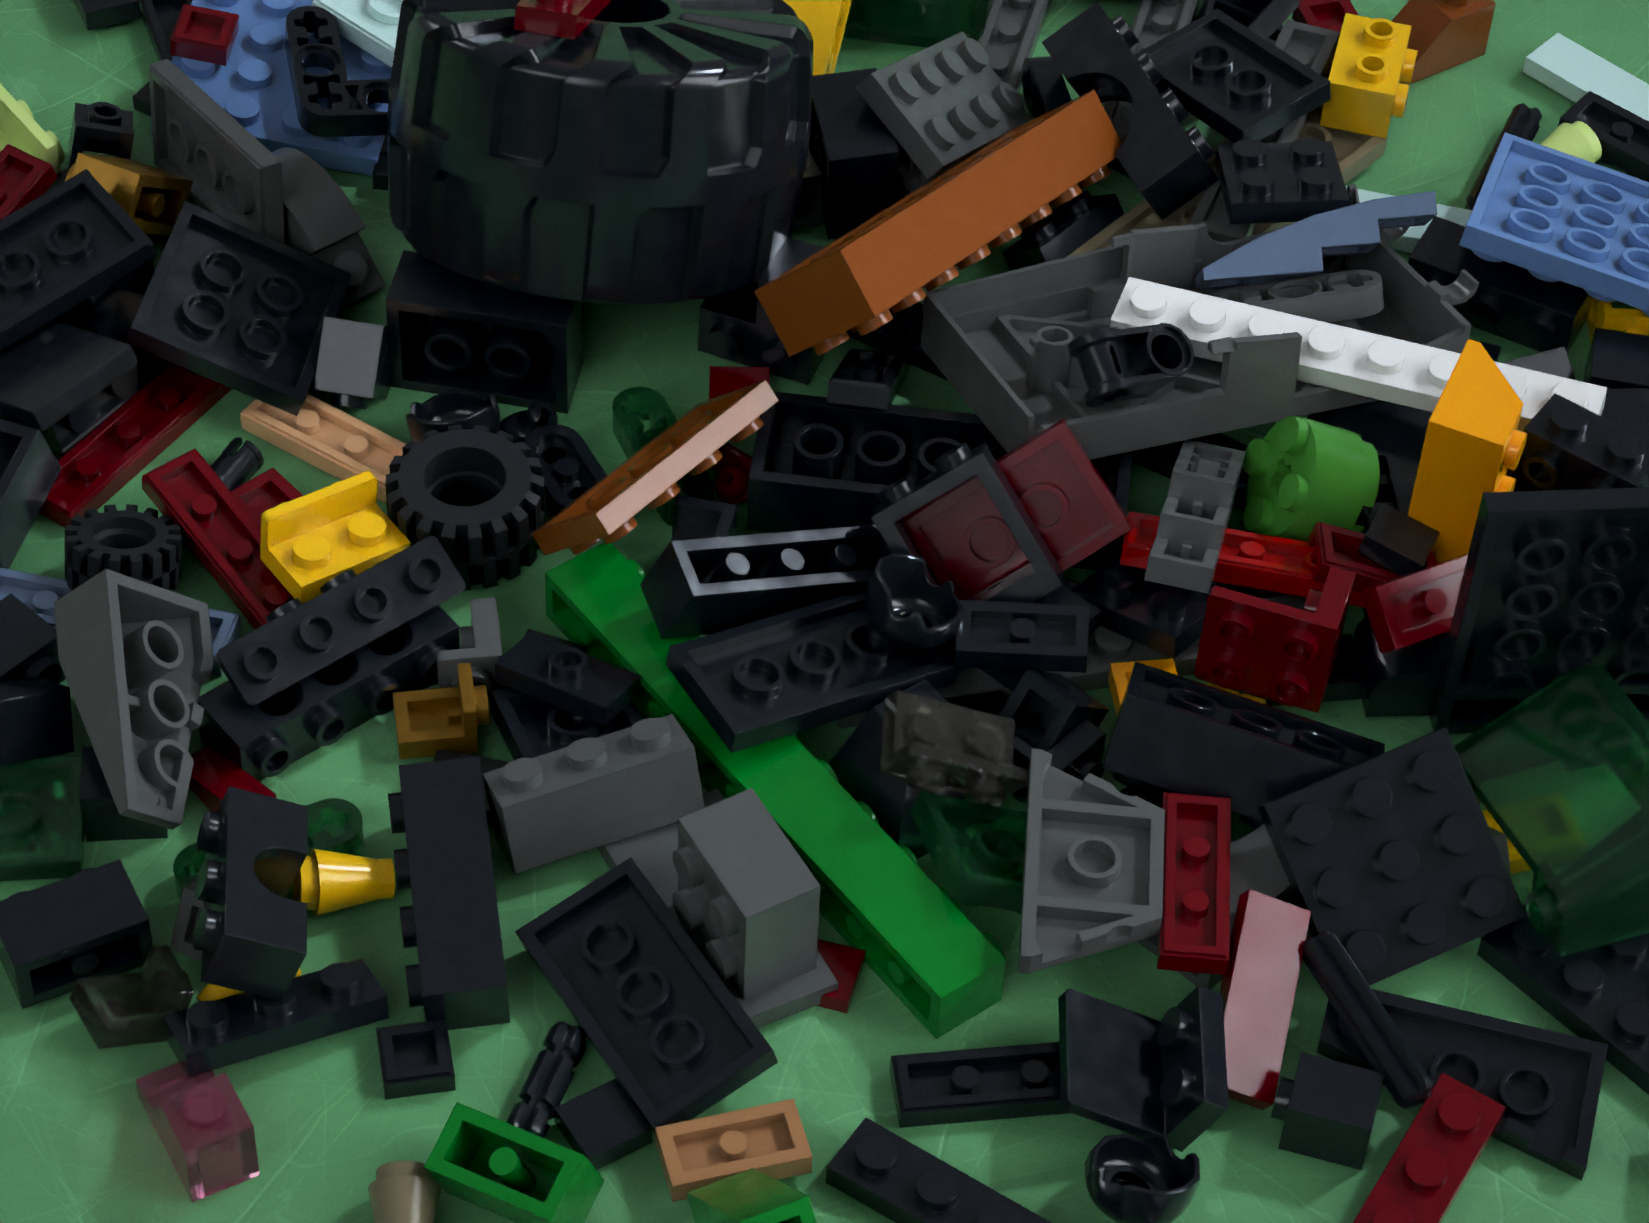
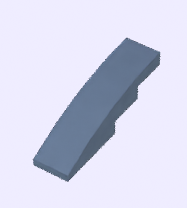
(1300, 246)

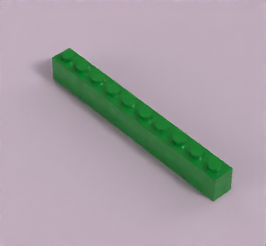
(867, 882)

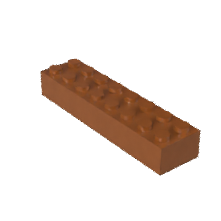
(940, 227)

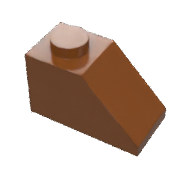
(1446, 32)

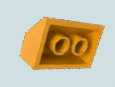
(1467, 450)

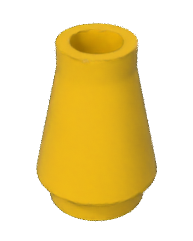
(340, 881)

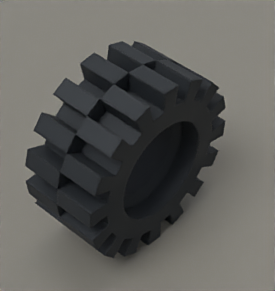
(124, 543)

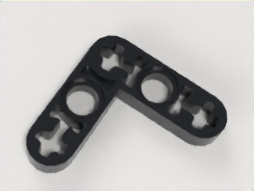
(346, 99)

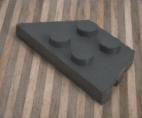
(1086, 867)

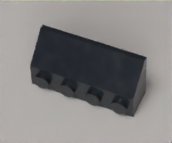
(1222, 743)

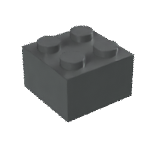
(746, 894)

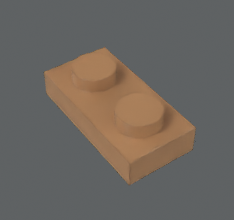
(732, 1142)

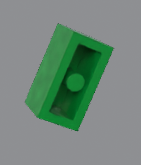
(512, 1170)

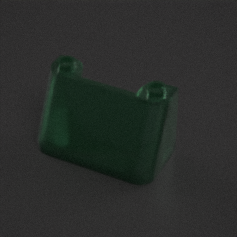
(1573, 798)

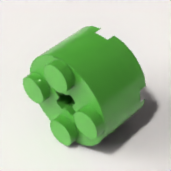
(1308, 476)

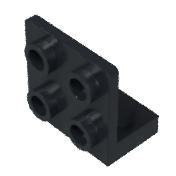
(1142, 1070)

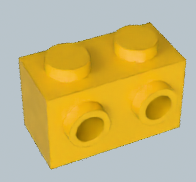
(1368, 74)

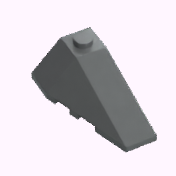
(137, 681)

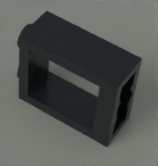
(953, 469)

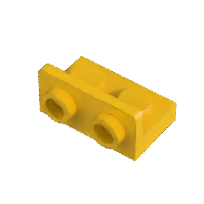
(328, 534)

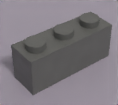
(593, 792)

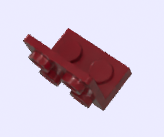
(1273, 646)

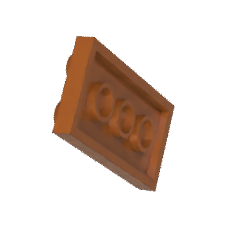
(652, 472)

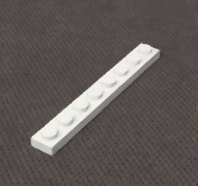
(1336, 354)

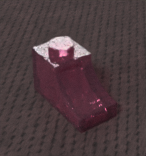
(201, 1128)

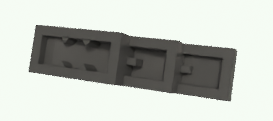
(1195, 516)

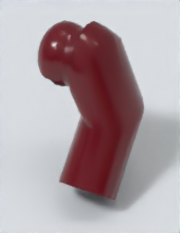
(732, 474)

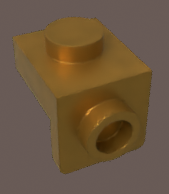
(441, 717)

